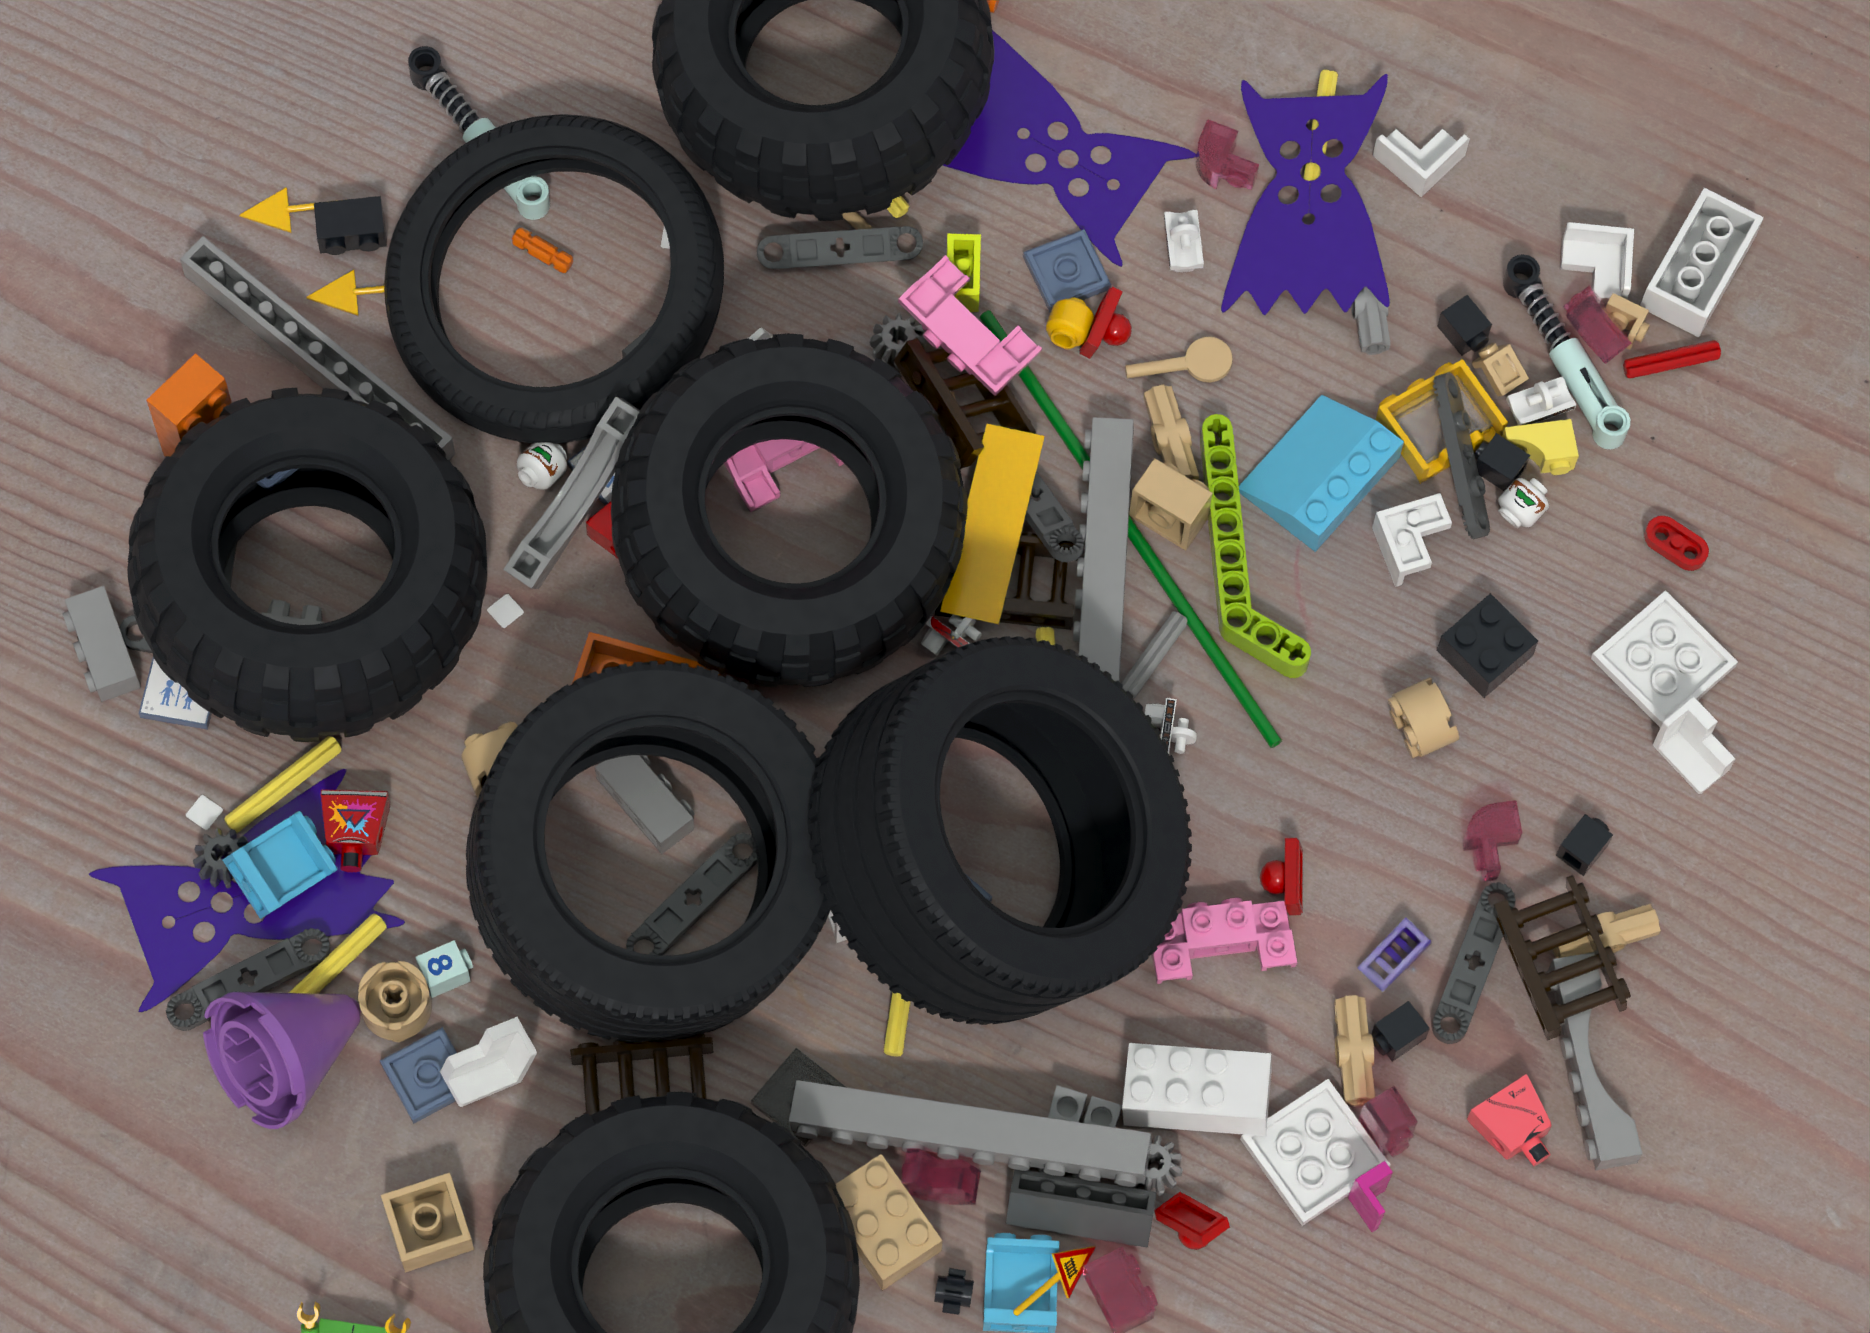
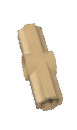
(1169, 430)
(1617, 931)
(1354, 1050)

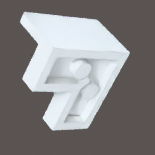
(1418, 167)
(1602, 251)
(1401, 533)
(1692, 748)
(490, 1066)

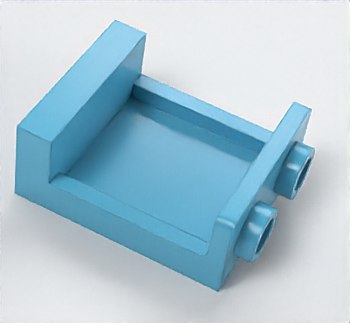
(280, 864)
(1014, 1273)

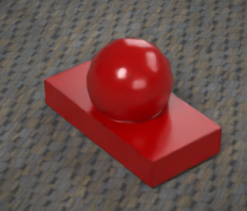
(1107, 325)
(1286, 876)
(1192, 1220)

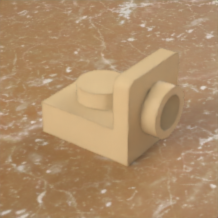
(1629, 316)
(1501, 367)

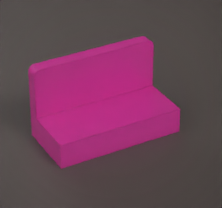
(1365, 1191)

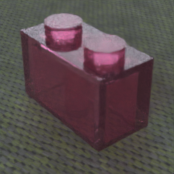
(1388, 1122)
(1119, 1290)

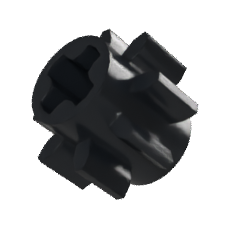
(954, 1291)

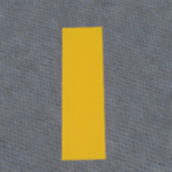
(993, 523)

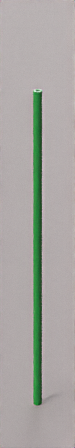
(1147, 553)

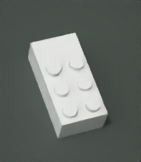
(1701, 262)
(1197, 1089)

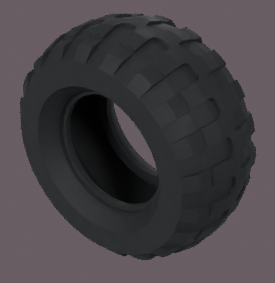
(827, 154)
(810, 395)
(328, 673)
(661, 1154)

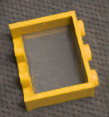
(1417, 422)

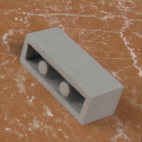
(100, 644)
(646, 799)

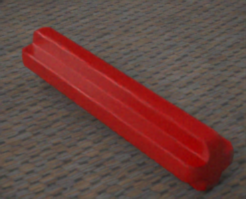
(1672, 359)

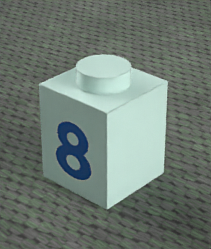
(444, 968)

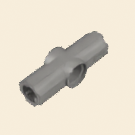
(1371, 323)

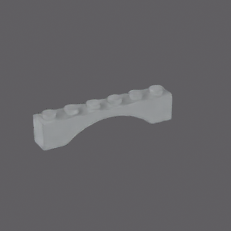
(563, 517)
(1609, 1129)

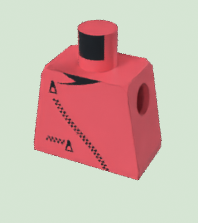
(1514, 1121)

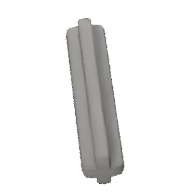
(1154, 653)

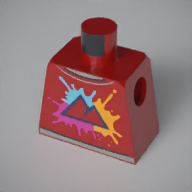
(354, 824)

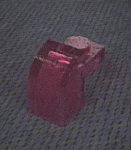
(1216, 159)
(1596, 325)
(1490, 828)
(940, 1180)

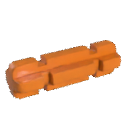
(542, 250)

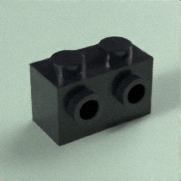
(350, 225)

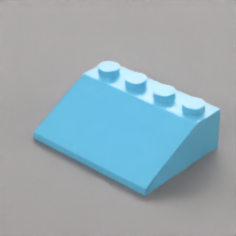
(1321, 470)

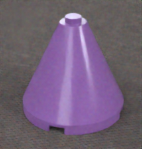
(276, 1048)

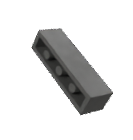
(1081, 1208)

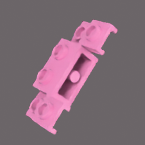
(961, 334)
(754, 464)
(1225, 930)

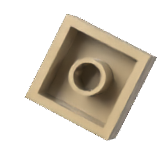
(1170, 503)
(427, 1222)

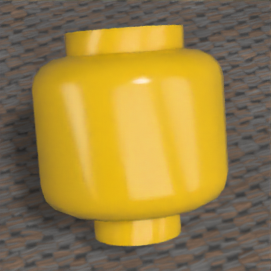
(1069, 323)

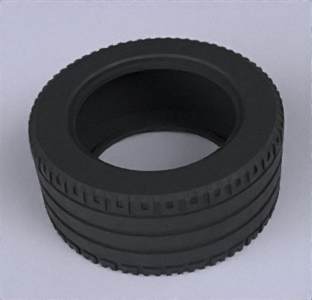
(672, 715)
(1102, 783)

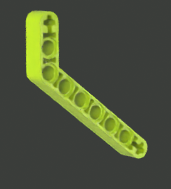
(1236, 574)

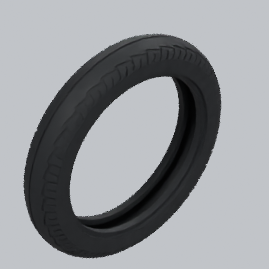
(478, 172)

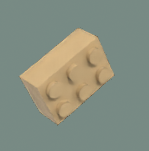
(887, 1222)

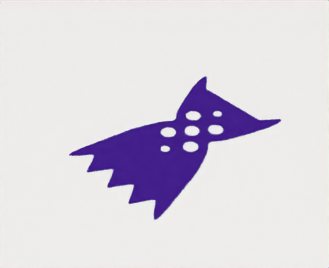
(1025, 99)
(1340, 245)
(174, 956)

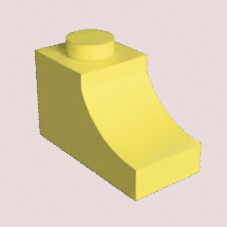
(1548, 443)

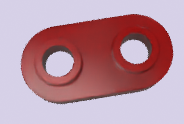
(1678, 541)

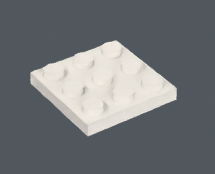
(1664, 658)
(1314, 1151)

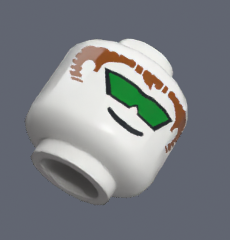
(541, 465)
(1523, 502)

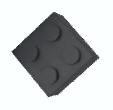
(1487, 645)

